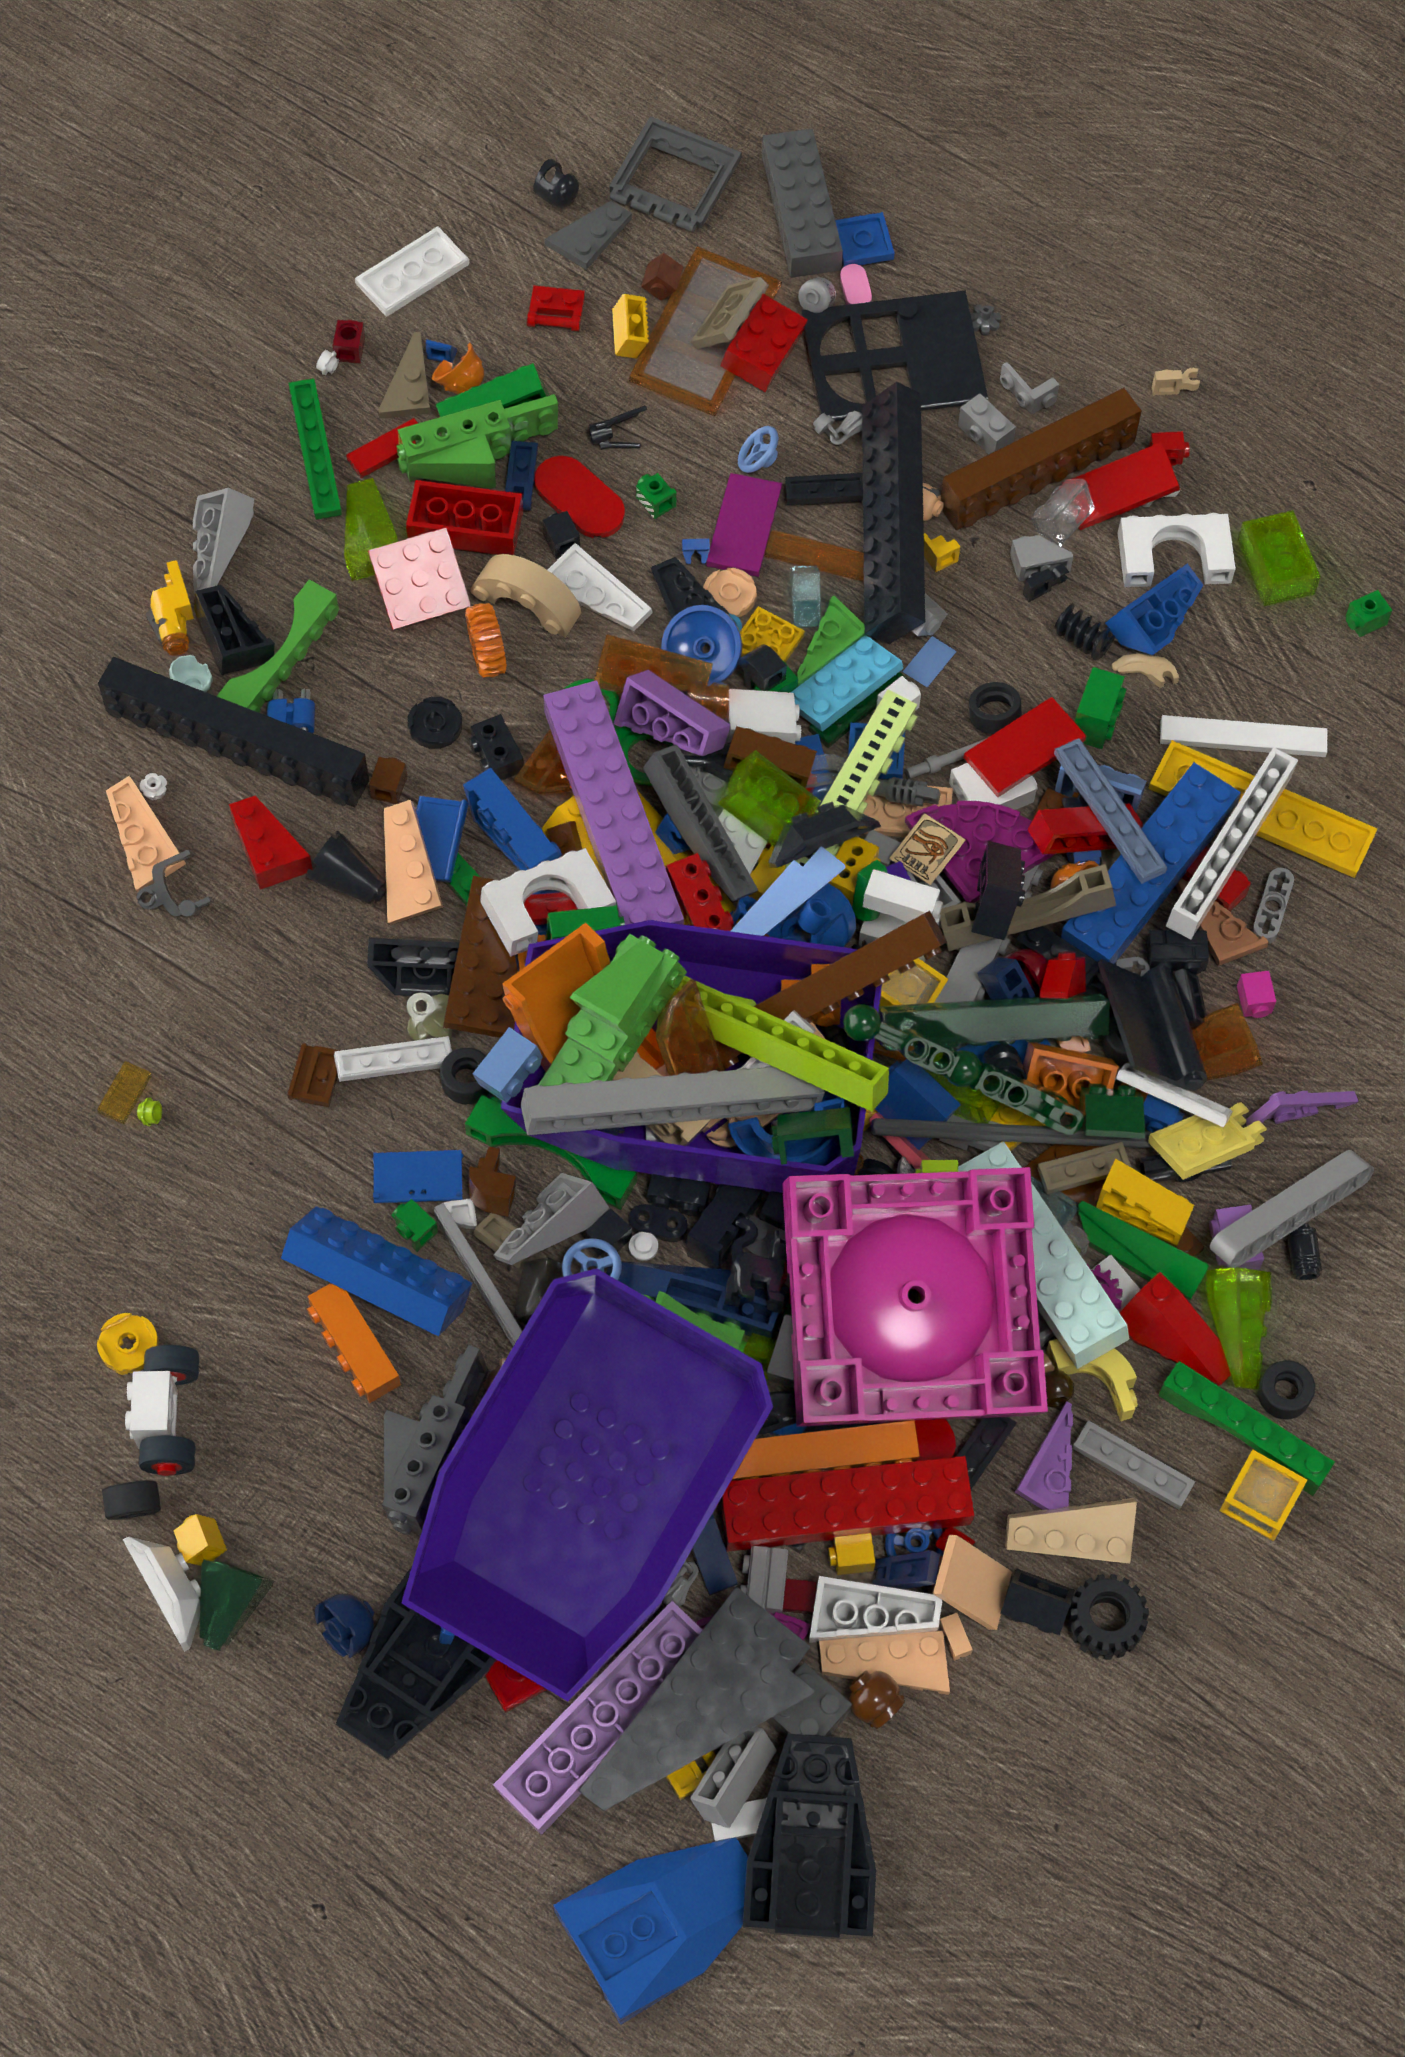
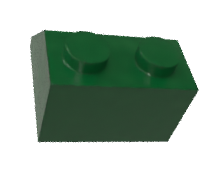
(1112, 1111)

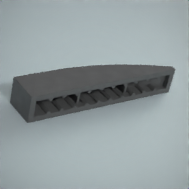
(698, 821)

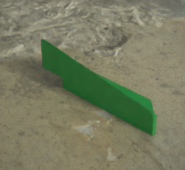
(1141, 1251)

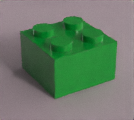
(1100, 706)

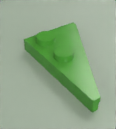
(835, 634)

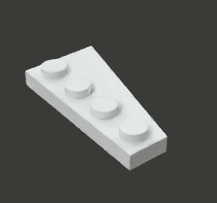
(599, 589)

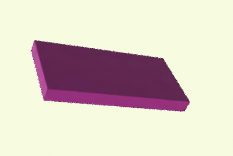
(744, 524)

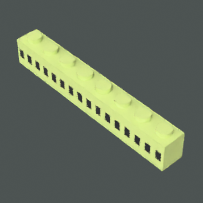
(870, 757)

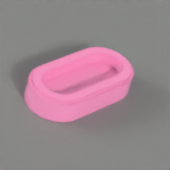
(855, 284)

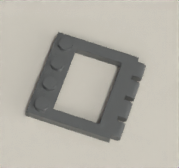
(685, 146)

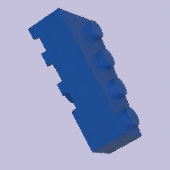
(507, 822)

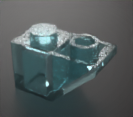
(805, 596)

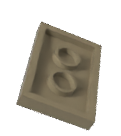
(729, 313)

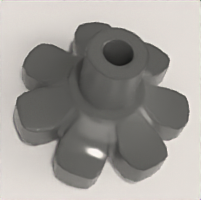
(985, 319)

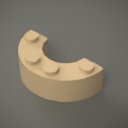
(532, 587)

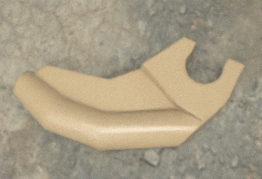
(1151, 666)

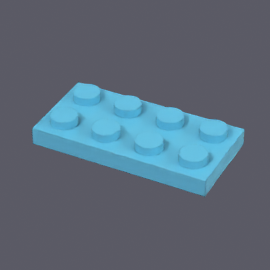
(845, 682)

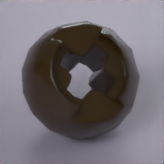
(1058, 1388)

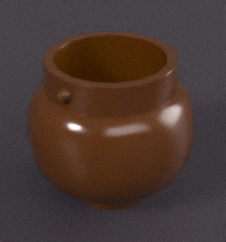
(875, 1698)

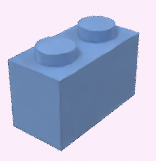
(508, 1065)

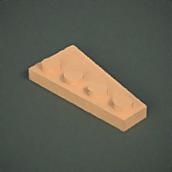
(409, 872)
(909, 1658)

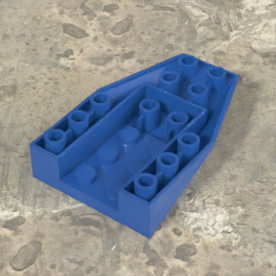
(657, 1922)

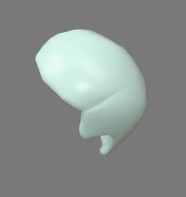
(190, 672)

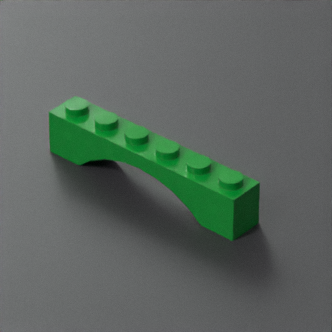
(495, 1128)
(1206, 1400)

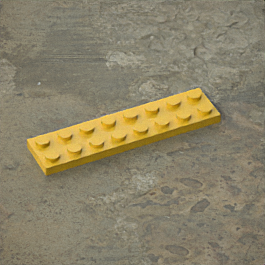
(1293, 821)

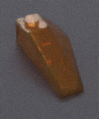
(626, 658)
(1226, 1043)

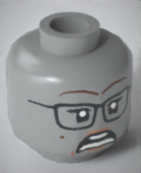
(817, 295)

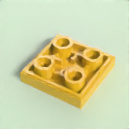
(772, 631)

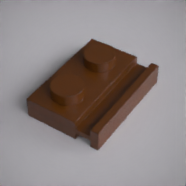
(314, 1076)

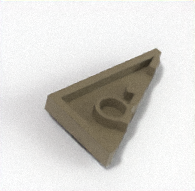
(408, 388)

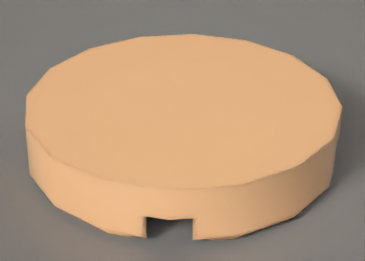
(732, 590)

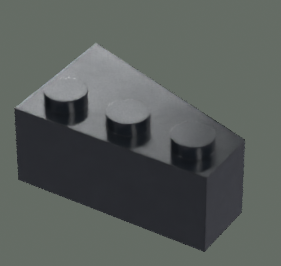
(229, 632)

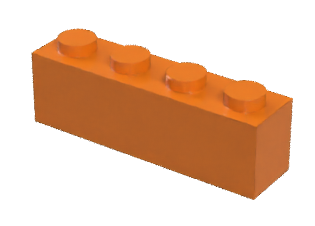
(354, 1342)

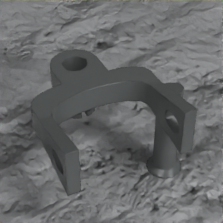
(161, 894)

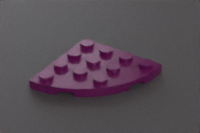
(978, 824)

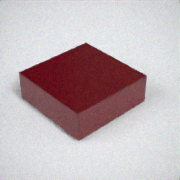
(799, 1596)

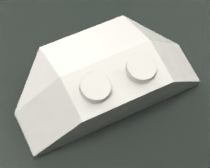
(169, 1585)

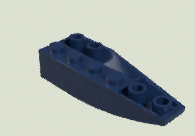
(702, 1292)

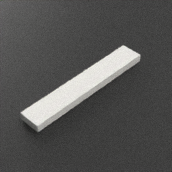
(1243, 735)

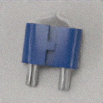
(298, 714)

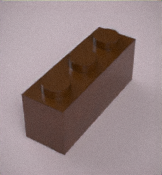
(789, 757)

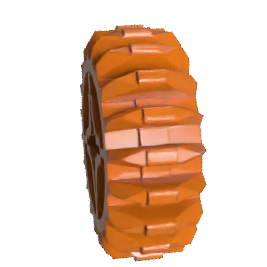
(486, 640)

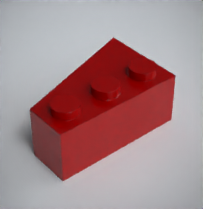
(267, 844)

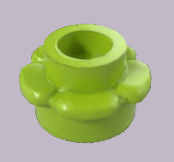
(149, 1112)

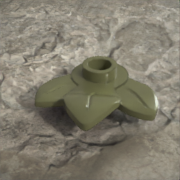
(431, 1019)

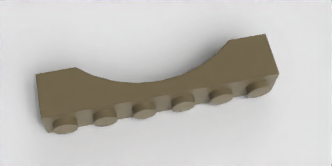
(1079, 895)

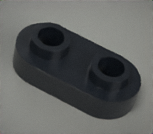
(658, 1222)

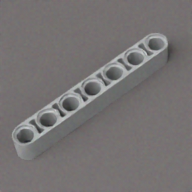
(1291, 1208)

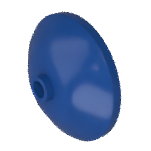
(702, 625)

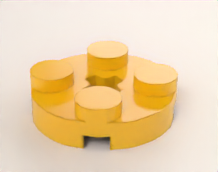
(110, 1340)

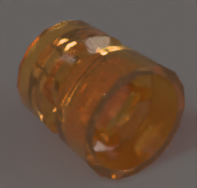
(712, 697)

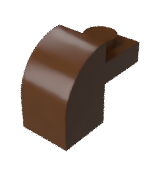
(489, 1188)

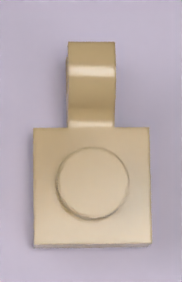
(1172, 381)

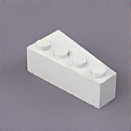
(867, 1610)

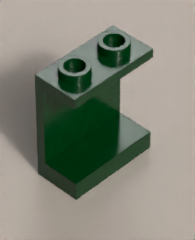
(813, 1125)

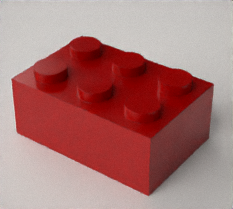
(764, 342)

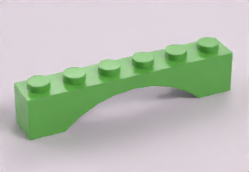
(312, 611)

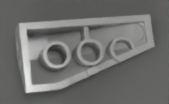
(220, 526)
(563, 1211)

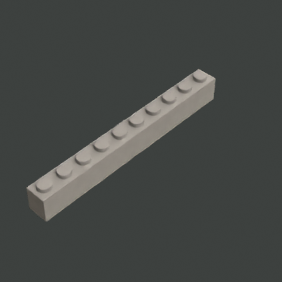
(665, 1099)

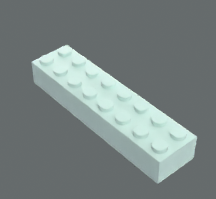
(1065, 1286)

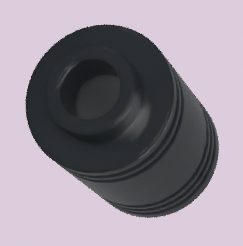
(1304, 1253)

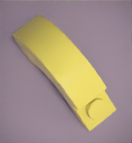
(1110, 1368)

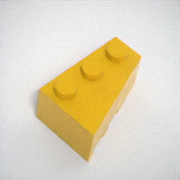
(1144, 1203)

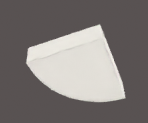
(463, 1213)

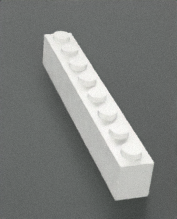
(1231, 843)

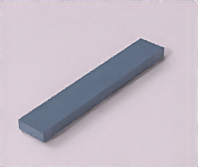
(1110, 811)

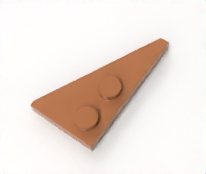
(1226, 934)

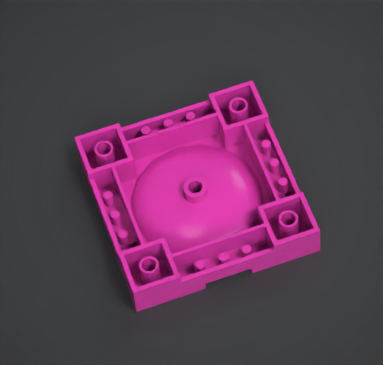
(858, 1337)

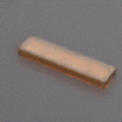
(815, 553)

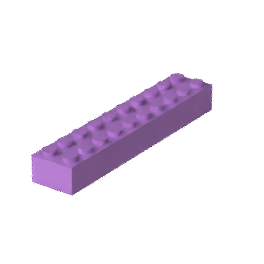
(610, 805)

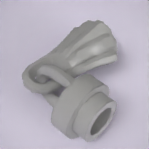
(849, 427)
(680, 1586)

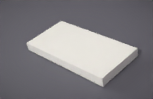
(412, 271)

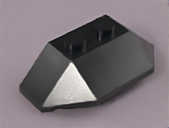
(824, 829)
(413, 963)

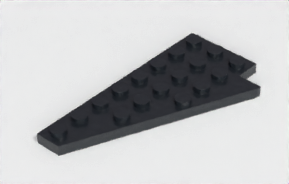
(717, 1690)

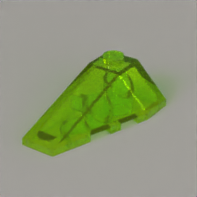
(365, 527)

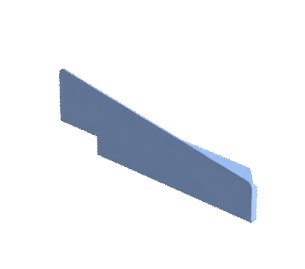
(789, 892)

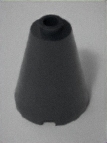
(347, 871)

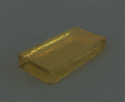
(124, 1092)

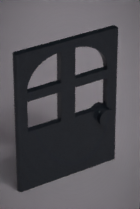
(935, 349)

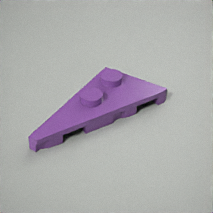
(1287, 1107)
(1047, 1476)

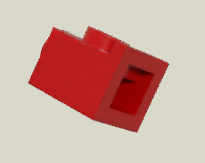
(1174, 445)

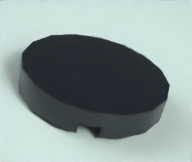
(435, 722)

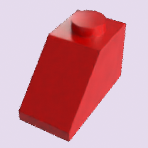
(1064, 976)

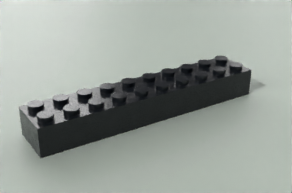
(893, 513)
(234, 732)

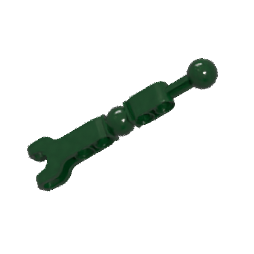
(965, 1069)

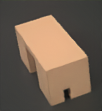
(956, 1635)

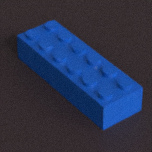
(376, 1270)

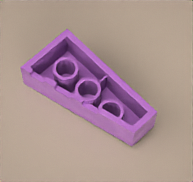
(669, 715)

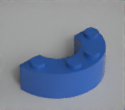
(755, 1141)

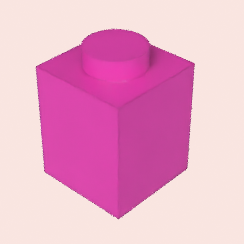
(1256, 994)

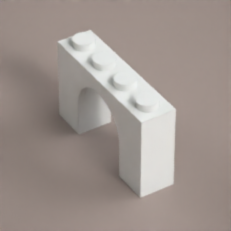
(1206, 533)
(571, 874)
(898, 902)

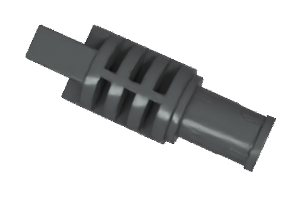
(907, 791)

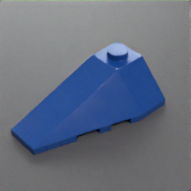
(1155, 616)

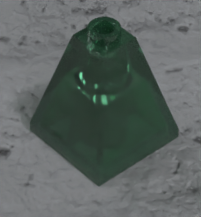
(227, 1601)

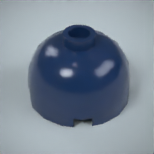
(346, 1623)

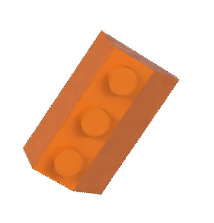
(1067, 1070)

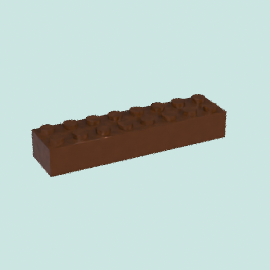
(1040, 459)

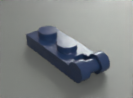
(522, 470)
(907, 1570)

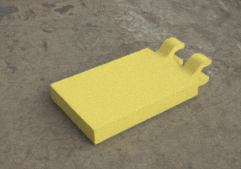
(1201, 1144)

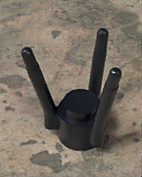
(602, 431)

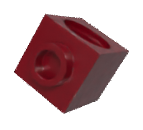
(346, 349)

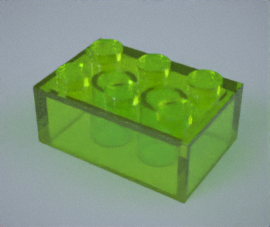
(1278, 558)
(765, 797)

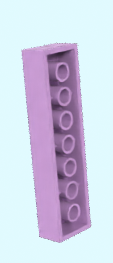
(566, 1754)

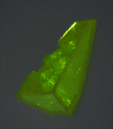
(1238, 1307)

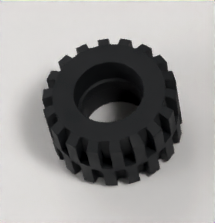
(1115, 1593)

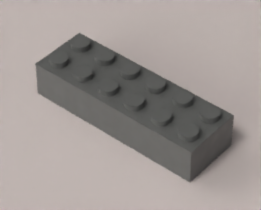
(801, 203)

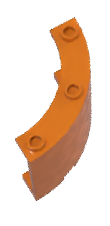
(543, 990)

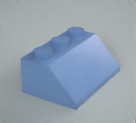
(1127, 786)

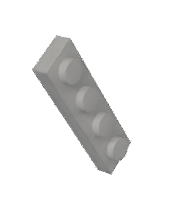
(1133, 1465)

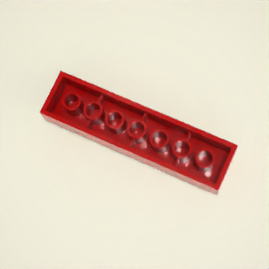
(847, 1503)

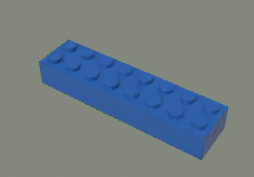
(1178, 833)

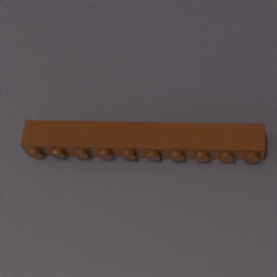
(852, 974)

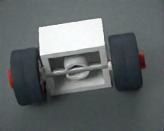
(155, 1409)

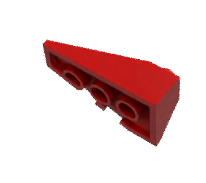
(1172, 1327)

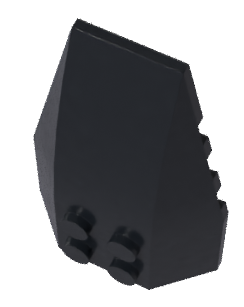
(407, 1678)
(812, 1848)

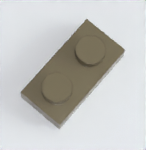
(494, 1231)

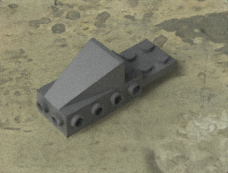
(418, 1449)

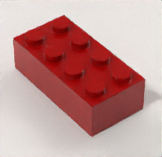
(473, 516)

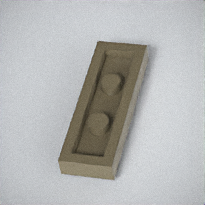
(1081, 1167)

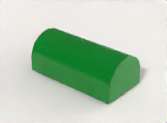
(861, 884)

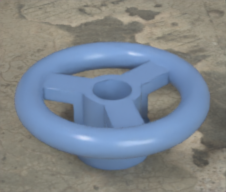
(762, 453)
(575, 1252)

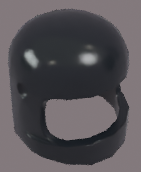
(562, 188)

